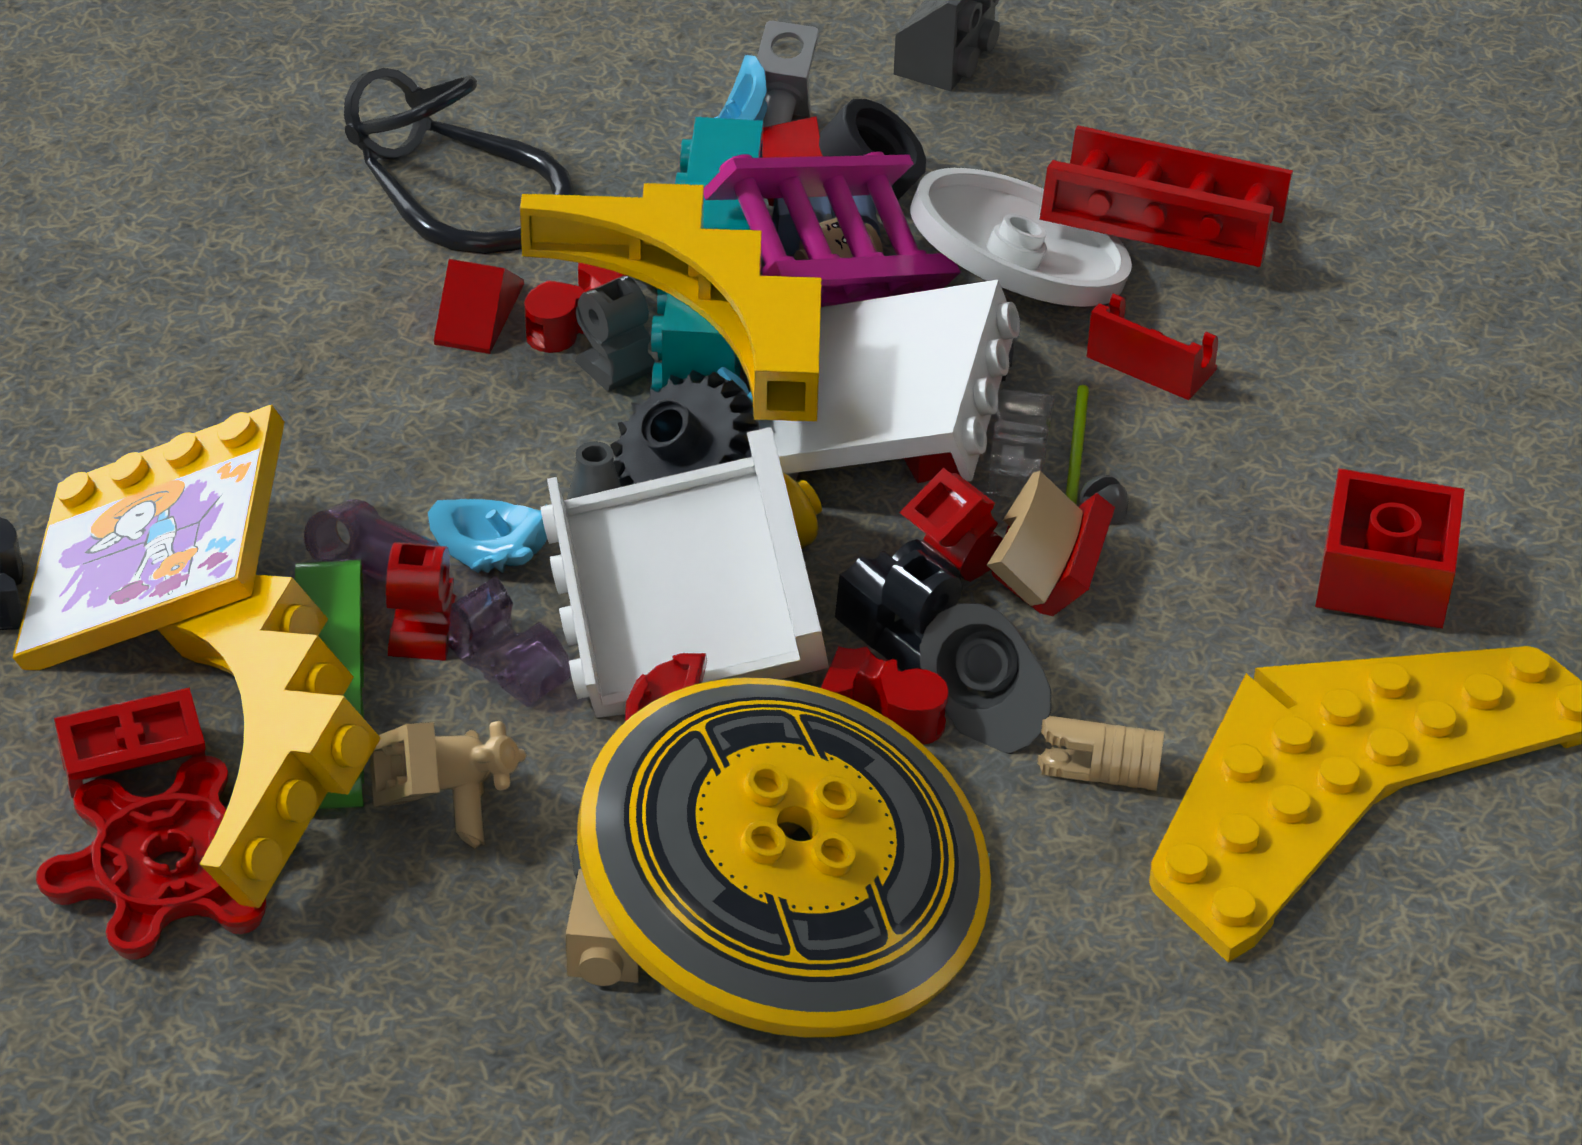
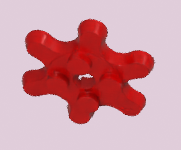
(127, 841)

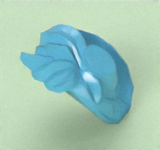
(748, 93)
(487, 532)

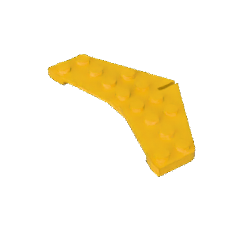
(1324, 744)

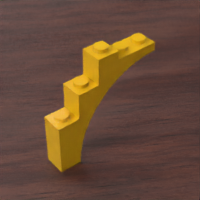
(714, 271)
(297, 727)

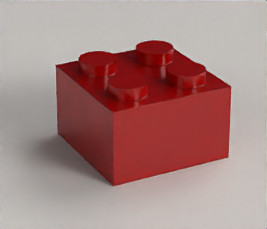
(1391, 548)

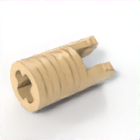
(1101, 752)

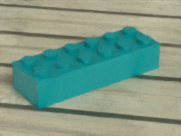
(682, 335)

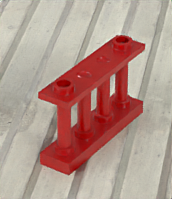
(1166, 195)

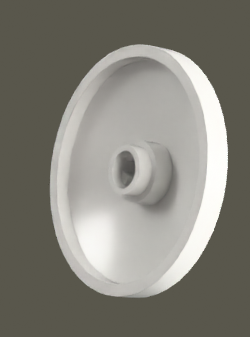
(996, 233)

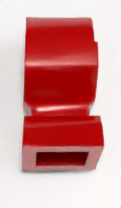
(552, 309)
(956, 522)
(422, 597)
(909, 698)

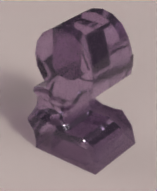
(483, 638)

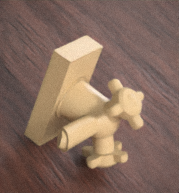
(417, 764)

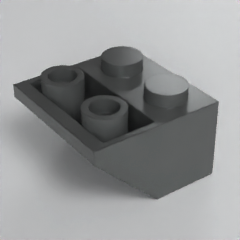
(945, 41)

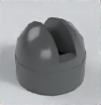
(1110, 490)

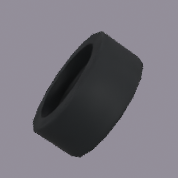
(871, 127)

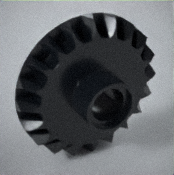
(684, 429)

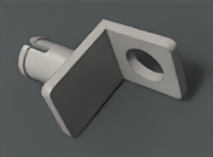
(787, 77)

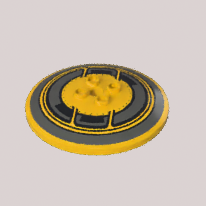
(771, 927)

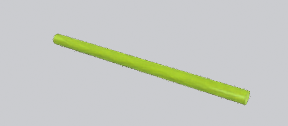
(1077, 443)

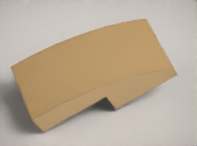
(1038, 541)

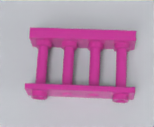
(839, 178)

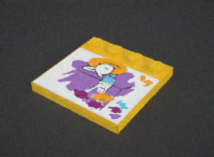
(151, 539)

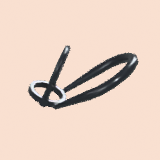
(424, 104)

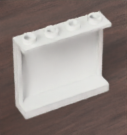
(905, 379)
(684, 569)

